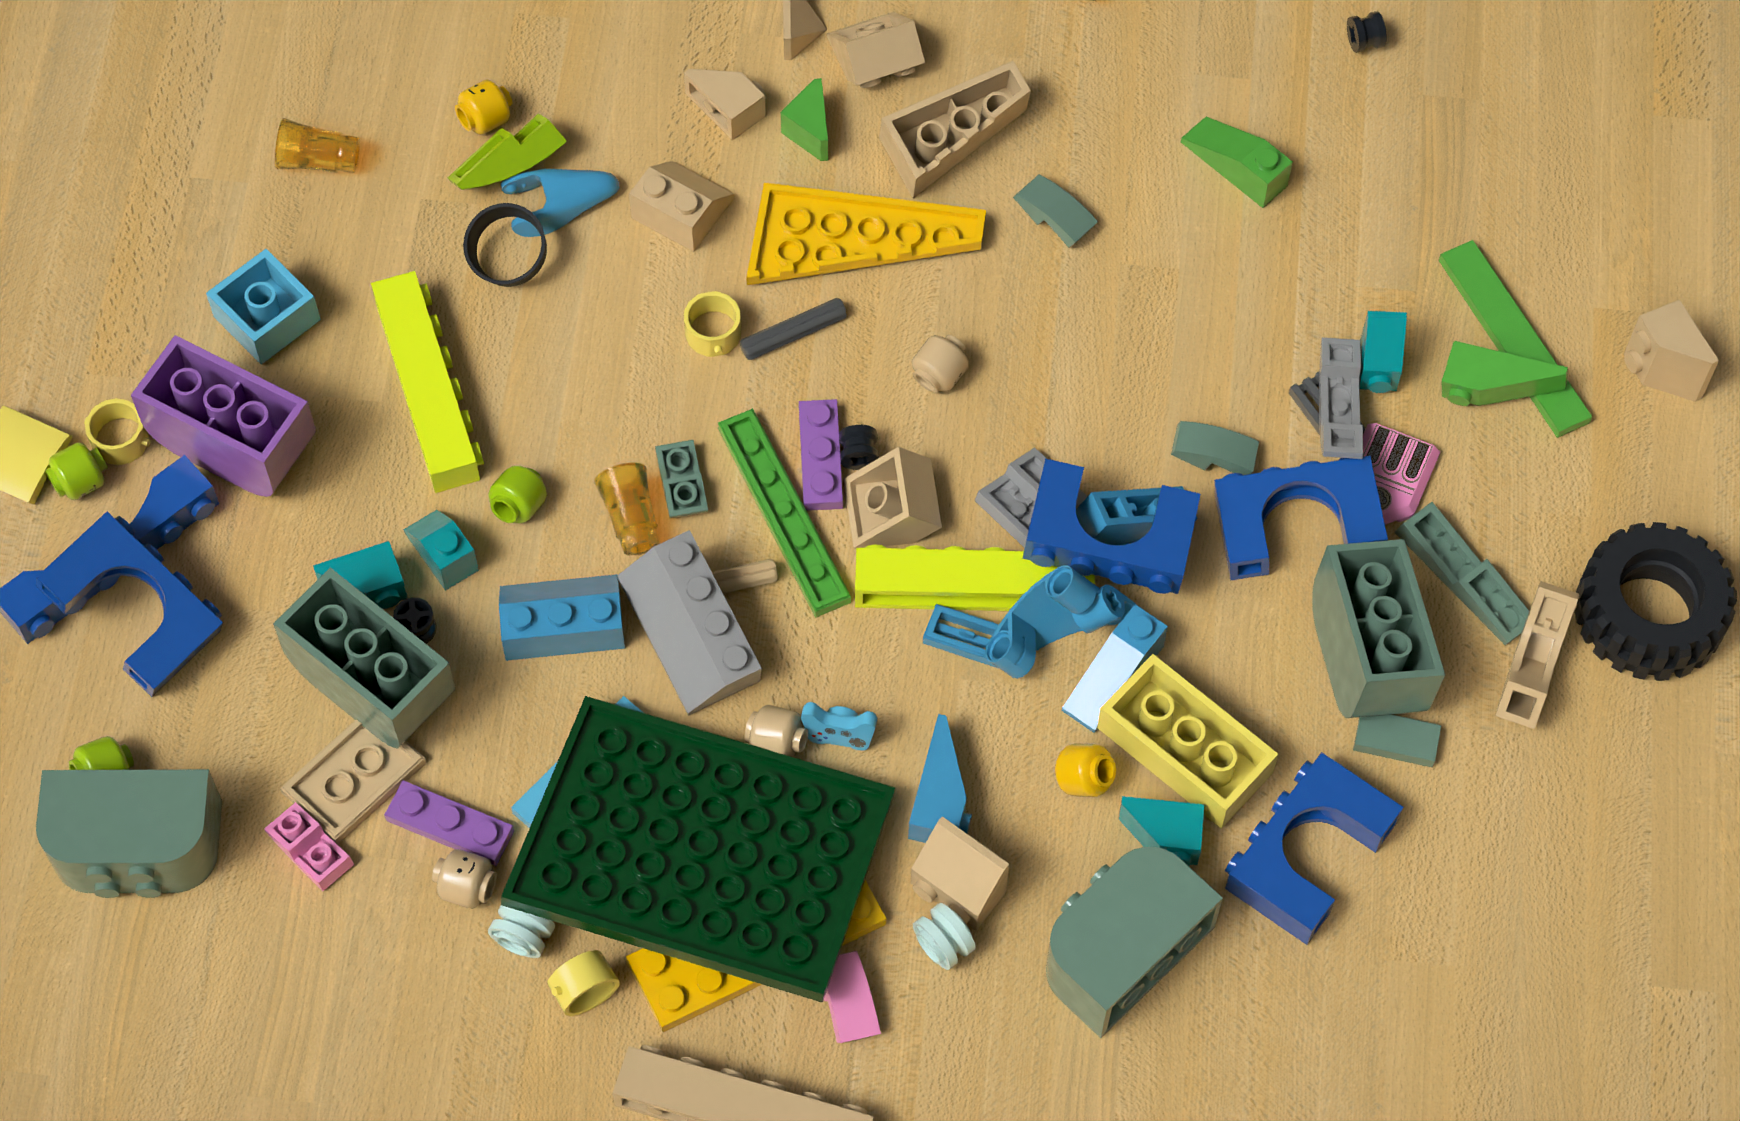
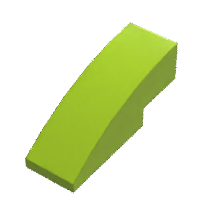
(508, 154)

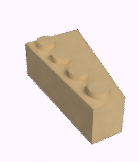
(951, 125)

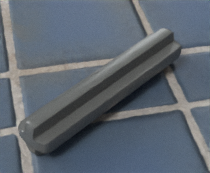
(793, 328)

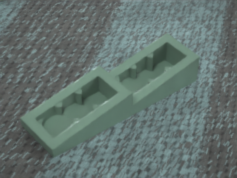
(1463, 573)

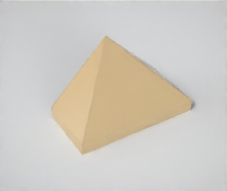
(800, 27)

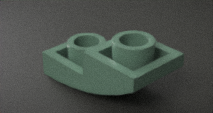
(1059, 209)
(1209, 444)
(681, 479)

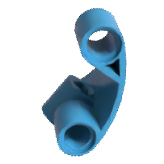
(1049, 611)

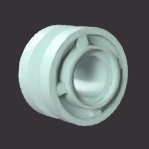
(520, 932)
(944, 936)

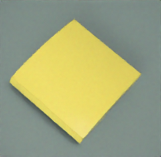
(26, 453)

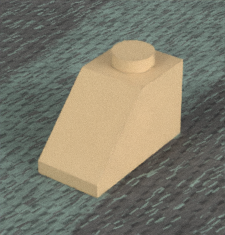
(726, 99)

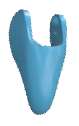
(566, 195)

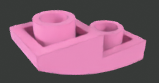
(309, 846)
(851, 1000)

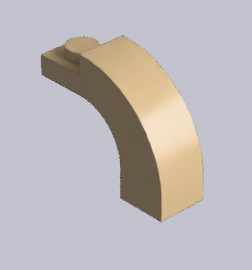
(1536, 655)

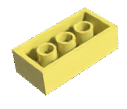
(1187, 740)

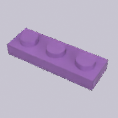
(820, 455)
(448, 822)

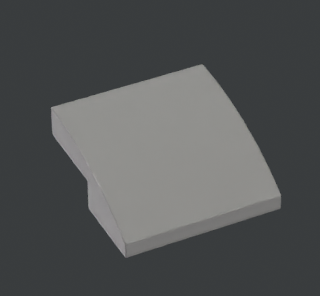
(1014, 494)

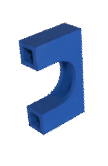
(1246, 500)
(111, 551)
(1151, 562)
(1325, 795)

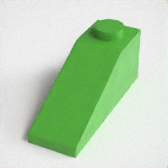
(1241, 158)
(1492, 376)

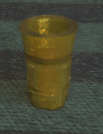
(315, 148)
(629, 506)

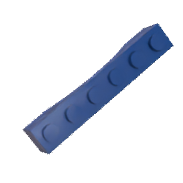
(173, 503)

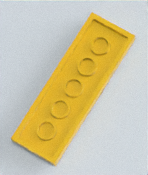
(685, 990)

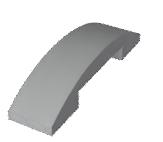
(1339, 398)

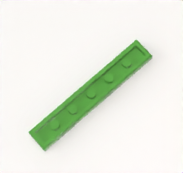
(1510, 330)
(784, 513)

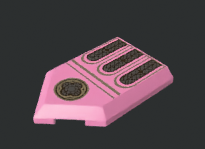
(1400, 469)

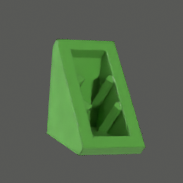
(805, 120)

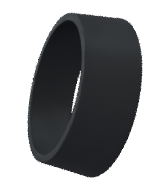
(482, 221)

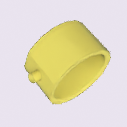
(712, 302)
(106, 412)
(583, 983)

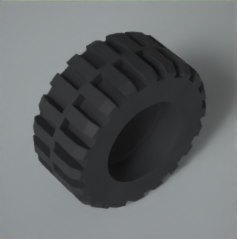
(1675, 561)

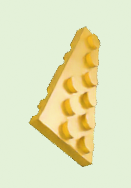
(835, 231)

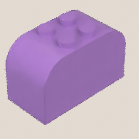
(223, 417)

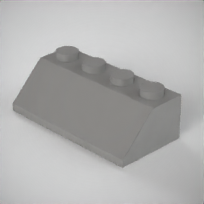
(690, 623)

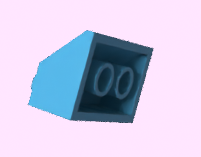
(561, 617)

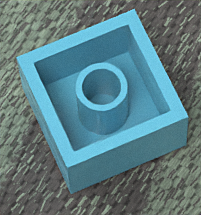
(263, 306)

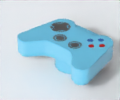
(839, 726)

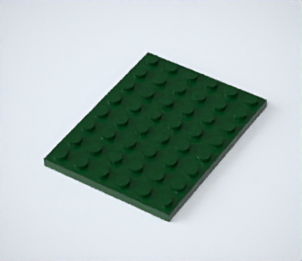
(700, 848)

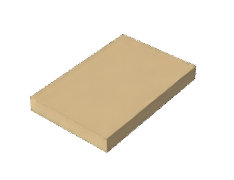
(351, 779)

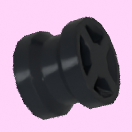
(1366, 31)
(858, 446)
(413, 611)

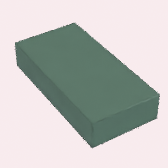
(1398, 738)

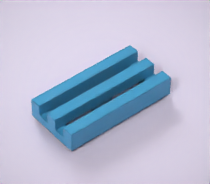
(955, 646)

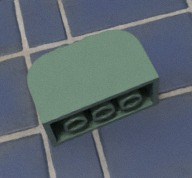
(1375, 630)
(363, 659)
(130, 829)
(1127, 934)

